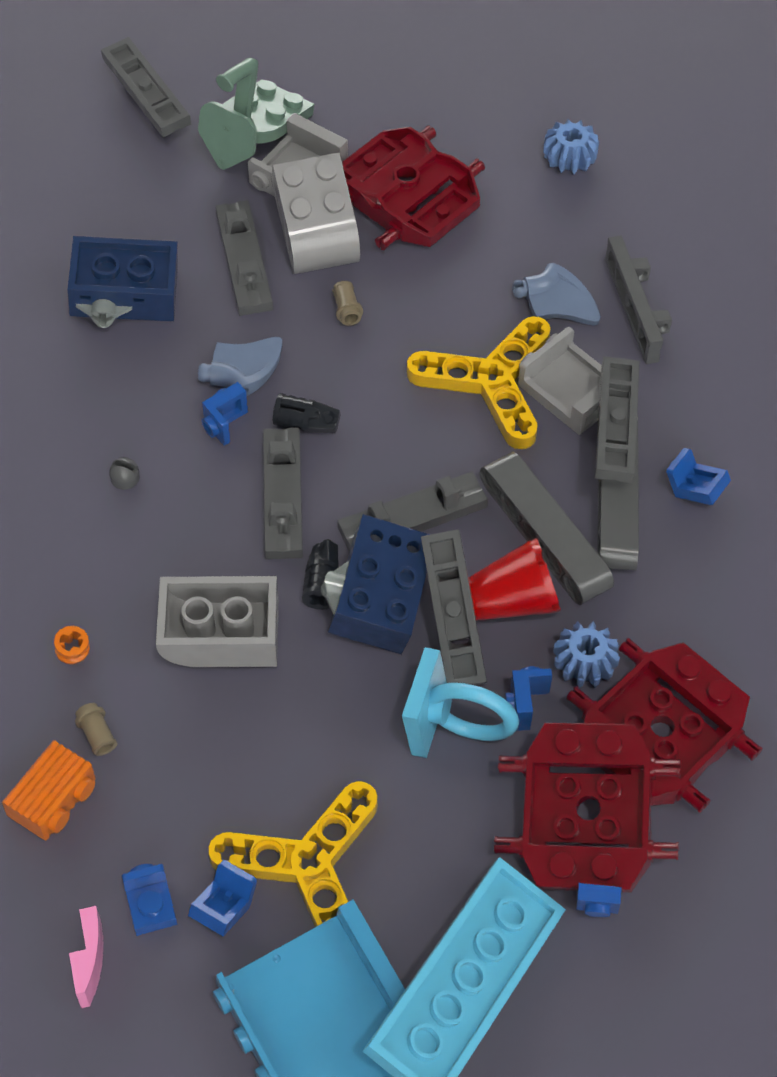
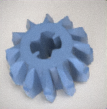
(571, 146)
(600, 657)

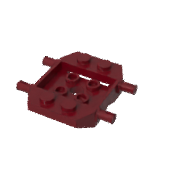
(378, 192)
(644, 702)
(555, 798)

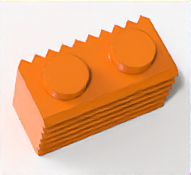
(50, 791)

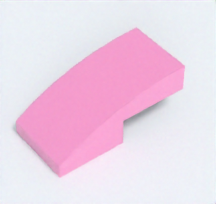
(87, 963)

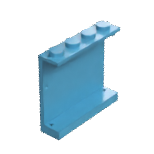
(314, 1001)

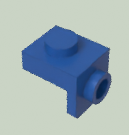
(222, 409)
(695, 480)
(525, 683)
(224, 898)
(598, 899)

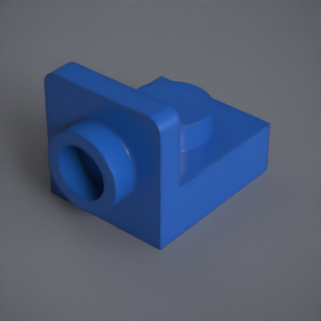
(149, 898)

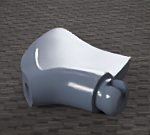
(557, 295)
(242, 363)

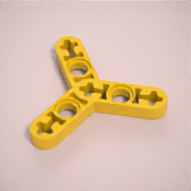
(491, 390)
(292, 851)

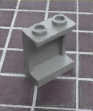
(302, 141)
(563, 380)

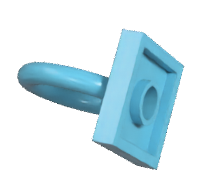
(431, 704)

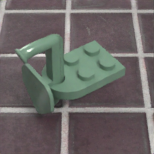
(250, 117)

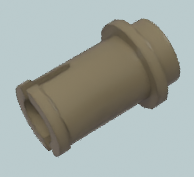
(348, 310)
(92, 721)

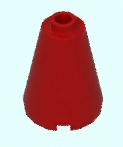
(514, 585)

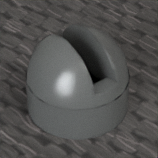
(121, 475)

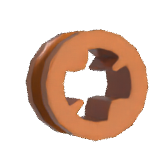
(67, 635)

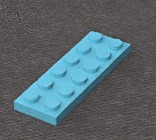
(466, 977)

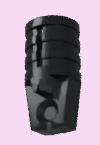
(305, 414)
(320, 562)

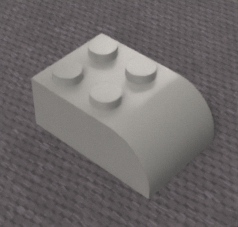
(316, 213)
(218, 621)

